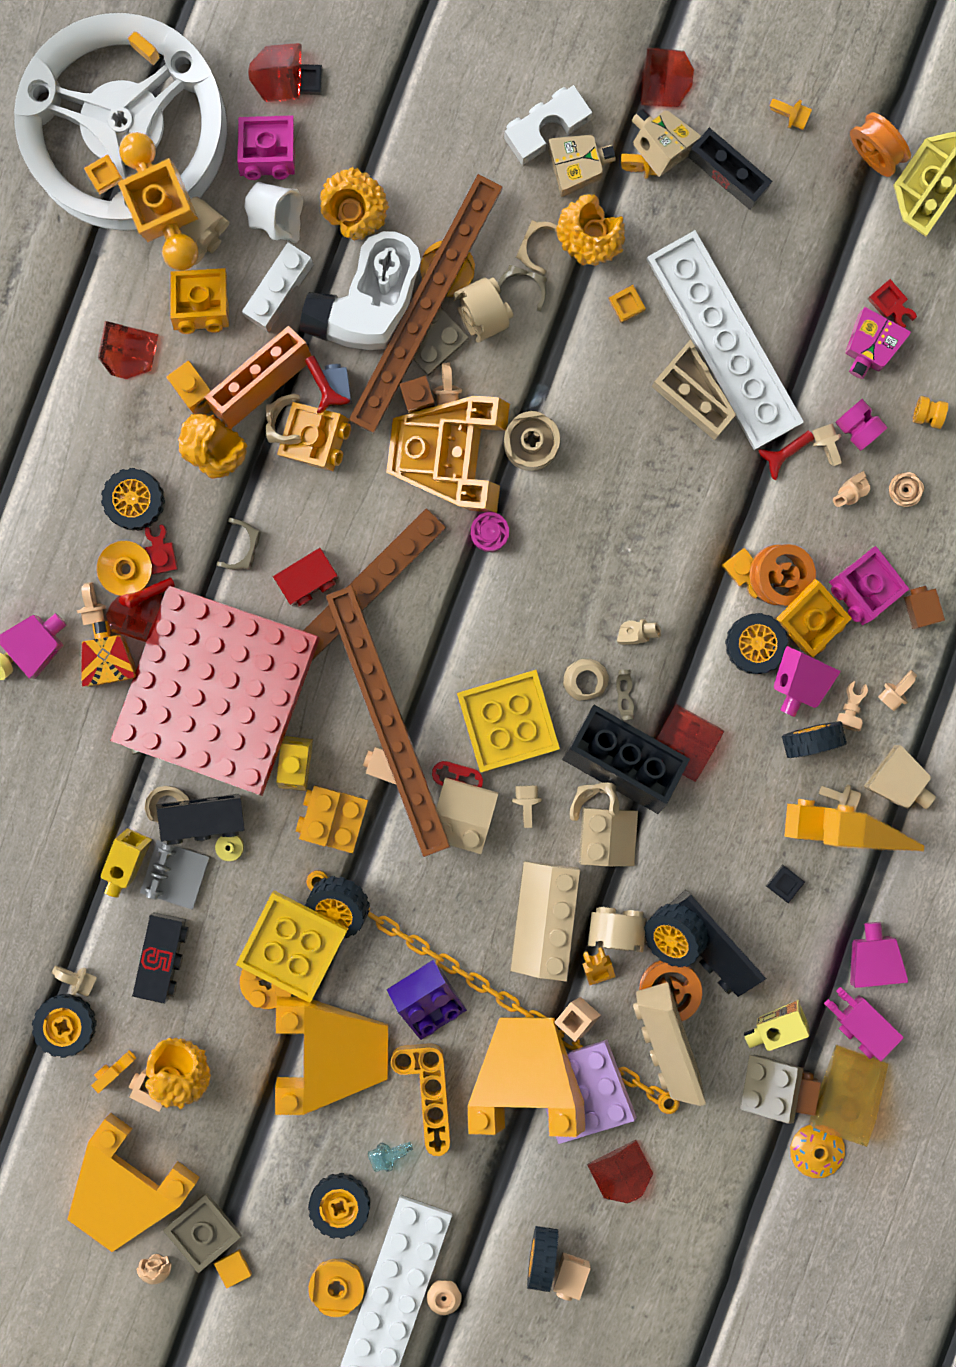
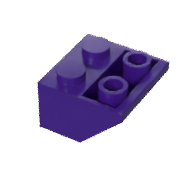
(426, 1000)

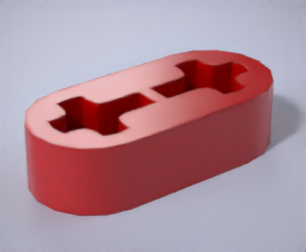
(456, 769)

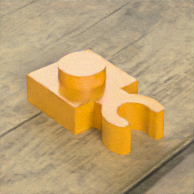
(739, 569)
(598, 967)
(108, 1074)

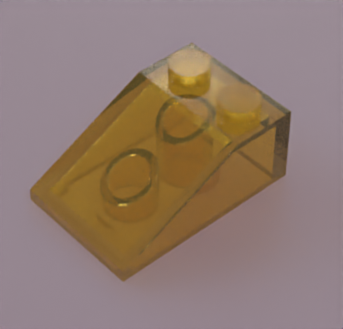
(850, 1096)

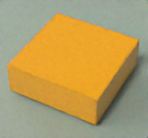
(144, 47)
(103, 174)
(627, 303)
(233, 1268)

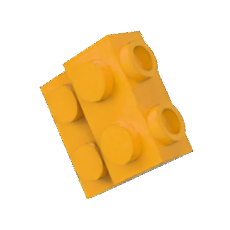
(199, 300)
(320, 436)
(813, 619)
(331, 818)

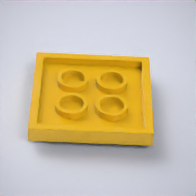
(508, 721)
(291, 946)

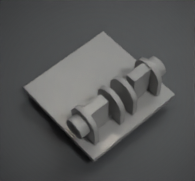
(174, 875)

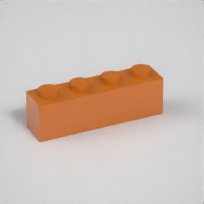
(258, 377)

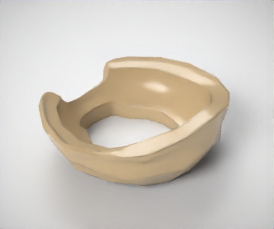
(581, 665)
(156, 794)

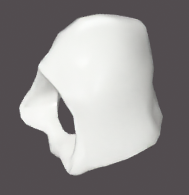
(275, 211)

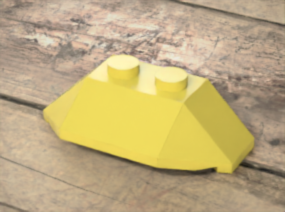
(928, 182)

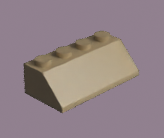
(545, 920)
(669, 1044)

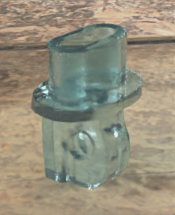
(384, 1157)

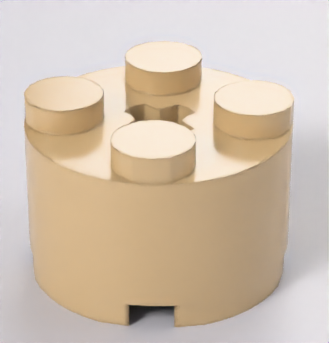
(205, 229)
(483, 308)
(517, 434)
(617, 930)

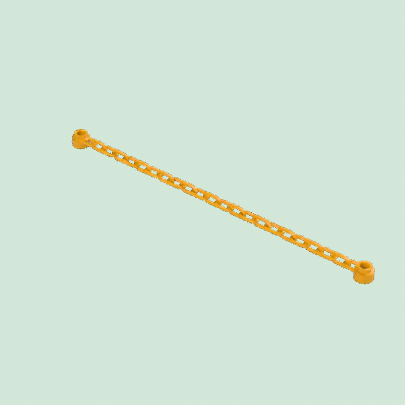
(499, 996)

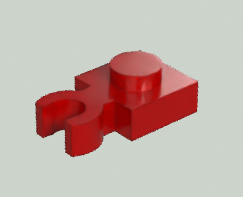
(889, 301)
(161, 553)

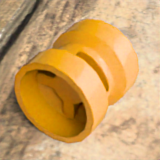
(930, 412)

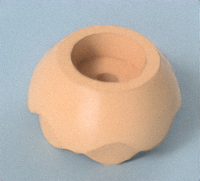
(912, 483)
(154, 1269)
(447, 1289)

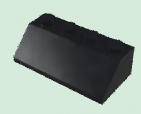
(627, 758)
(722, 954)

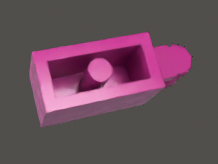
(866, 1025)

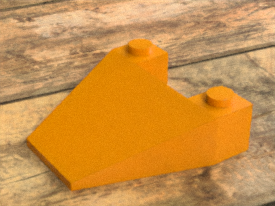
(441, 448)
(843, 828)
(340, 1054)
(526, 1069)
(116, 1199)

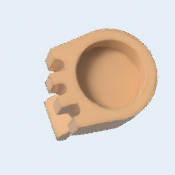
(848, 719)

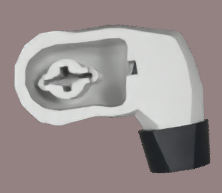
(375, 298)

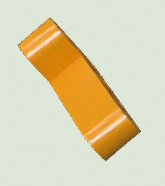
(428, 1098)

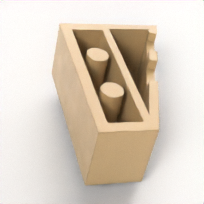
(694, 392)

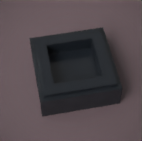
(311, 79)
(785, 884)

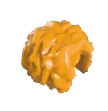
(354, 203)
(589, 234)
(211, 445)
(177, 1073)

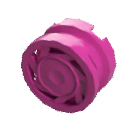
(489, 531)

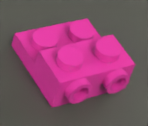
(266, 146)
(868, 586)

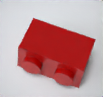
(306, 577)

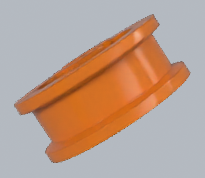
(880, 144)
(766, 571)
(691, 985)

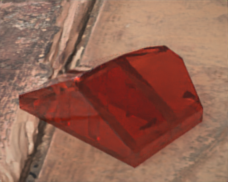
(277, 72)
(666, 77)
(126, 350)
(137, 621)
(622, 1173)

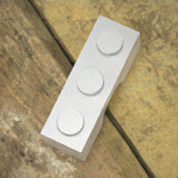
(565, 109)
(285, 274)

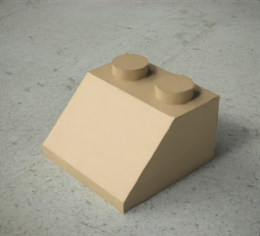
(466, 814)
(608, 838)

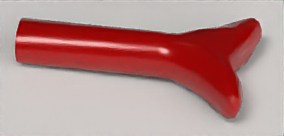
(329, 396)
(777, 458)
(135, 598)

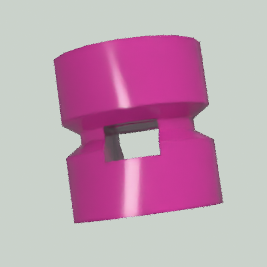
(861, 424)

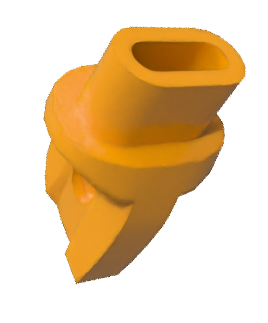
(797, 115)
(636, 163)

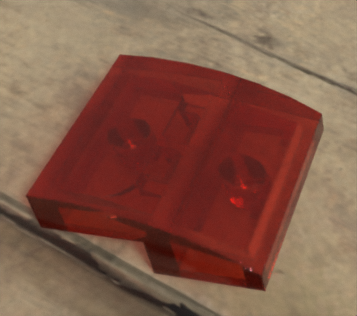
(690, 737)

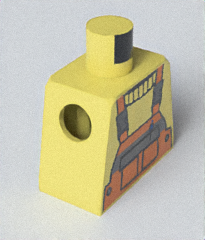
(787, 1019)

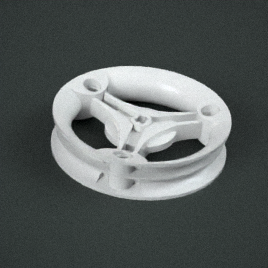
(113, 103)

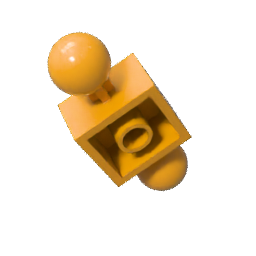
(158, 201)

